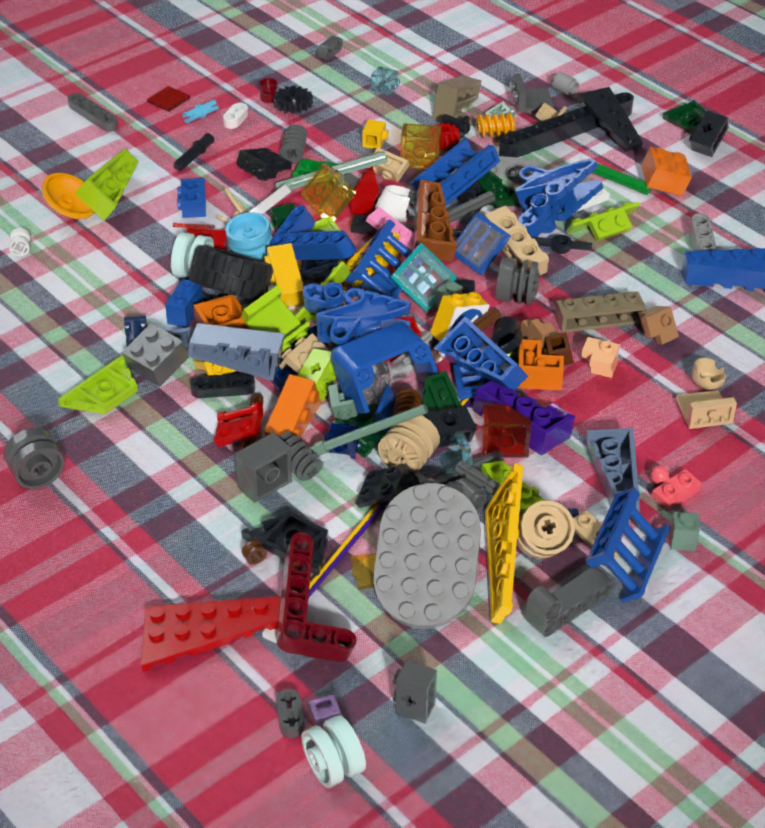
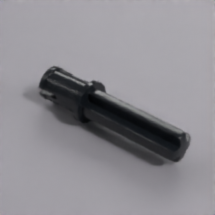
(199, 147)

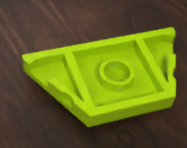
(102, 390)

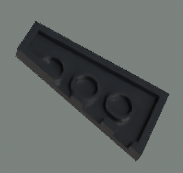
(611, 116)

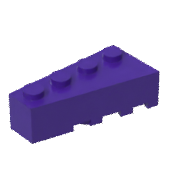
(547, 425)

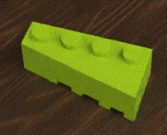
(107, 184)

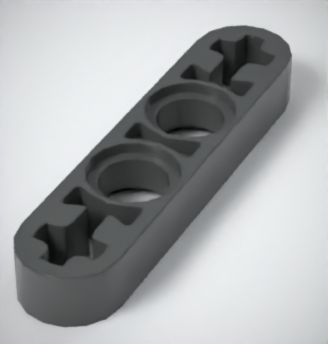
(92, 112)

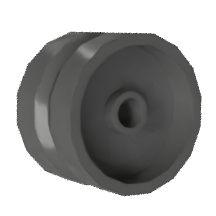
(33, 458)

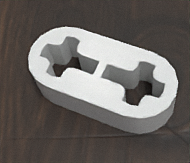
(235, 115)

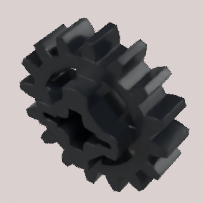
(293, 99)

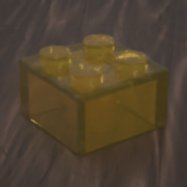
(420, 145)
(328, 192)

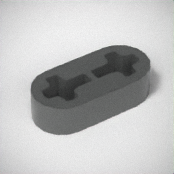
(330, 48)
(287, 713)

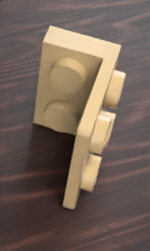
(706, 409)

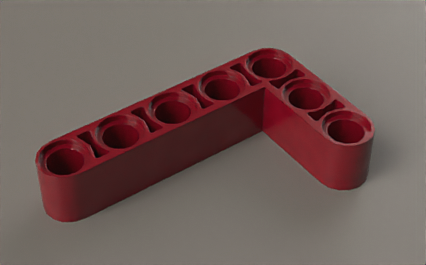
(297, 625)

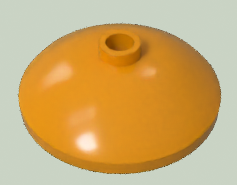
(60, 195)

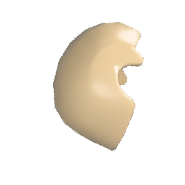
(707, 375)

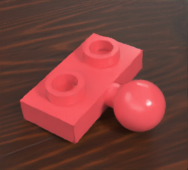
(673, 489)

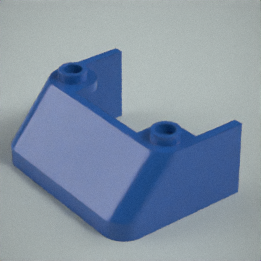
(354, 359)

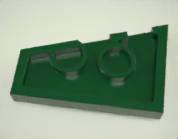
(685, 116)
(504, 195)

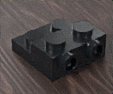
(262, 163)

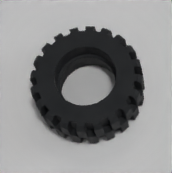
(230, 272)

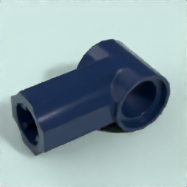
(134, 326)

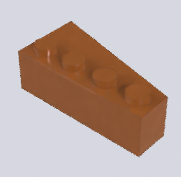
(432, 222)

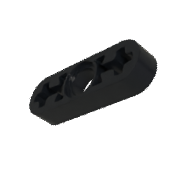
(244, 385)

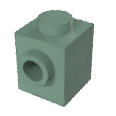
(684, 531)

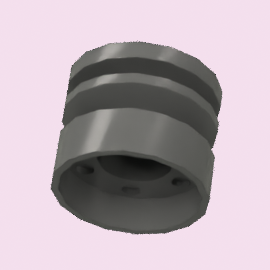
(517, 281)

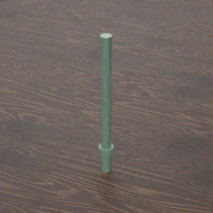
(323, 447)

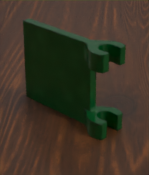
(362, 420)

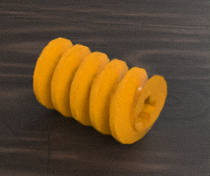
(495, 124)

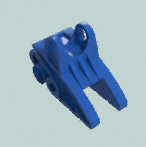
(552, 191)
(346, 322)

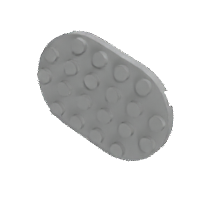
(427, 555)

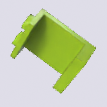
(273, 315)

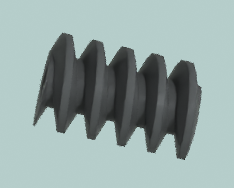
(293, 143)
(304, 463)

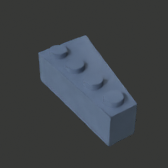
(238, 349)
(614, 459)

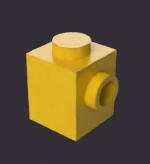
(374, 134)

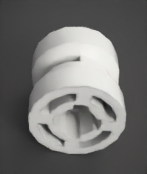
(19, 242)

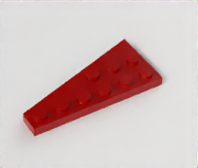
(203, 626)

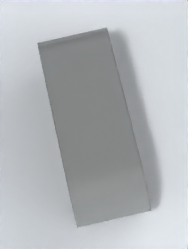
(701, 233)

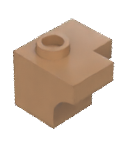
(659, 323)
(537, 331)

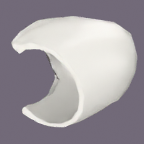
(395, 202)

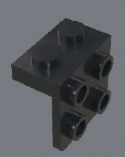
(385, 484)

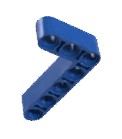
(309, 244)

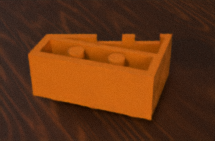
(294, 407)

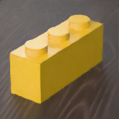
(285, 273)

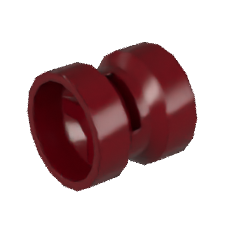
(268, 89)

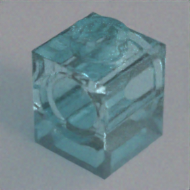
(384, 80)

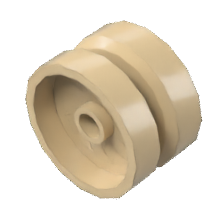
(558, 527)

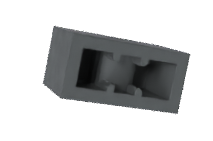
(415, 691)

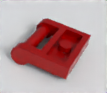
(240, 429)

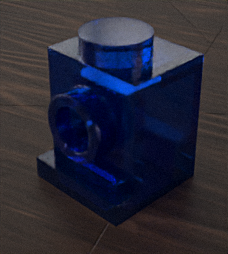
(348, 448)

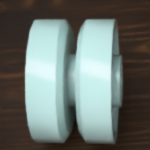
(184, 251)
(333, 751)

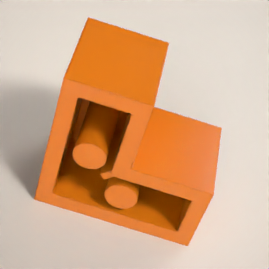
(543, 371)

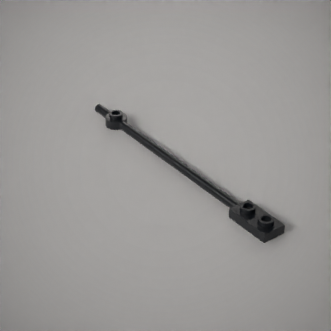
(560, 243)

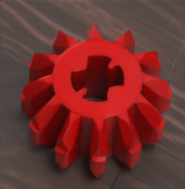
(449, 136)

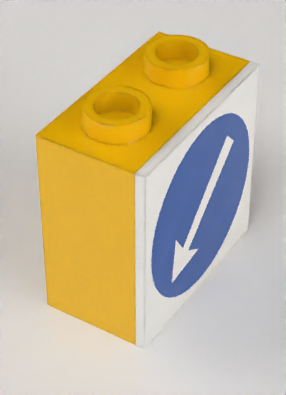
(454, 309)

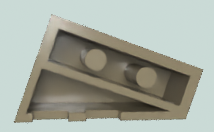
(455, 95)

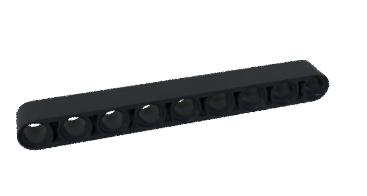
(555, 129)

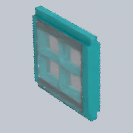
(422, 276)

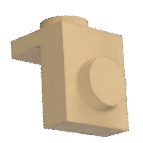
(547, 112)

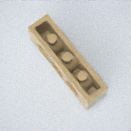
(520, 244)

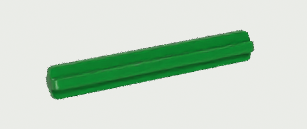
(622, 179)

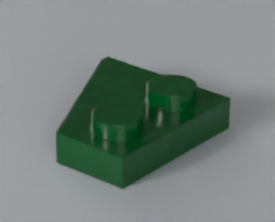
(439, 393)

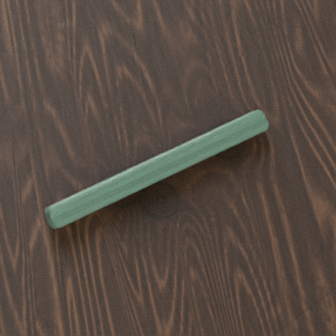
(347, 167)

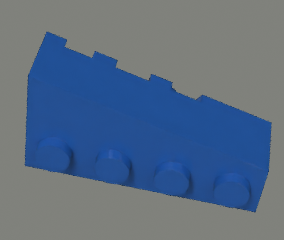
(725, 268)
(479, 355)

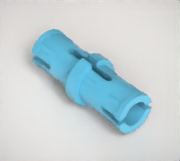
(200, 111)

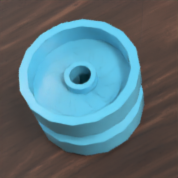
(249, 235)

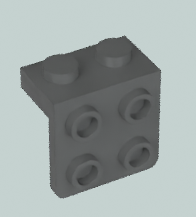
(528, 99)

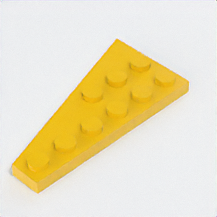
(501, 542)

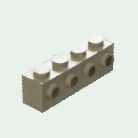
(599, 311)

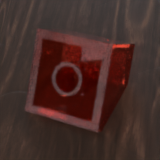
(505, 431)

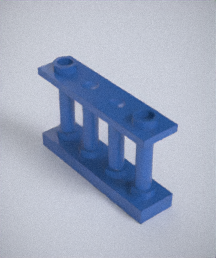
(466, 173)
(368, 260)
(609, 540)

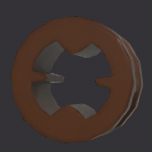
(254, 552)

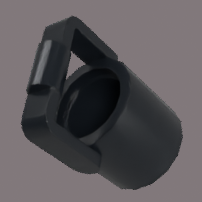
(507, 334)

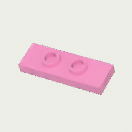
(379, 217)

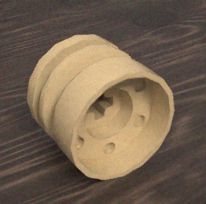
(409, 443)

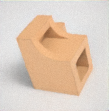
(601, 355)

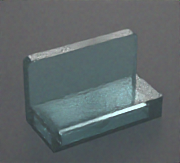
(451, 459)

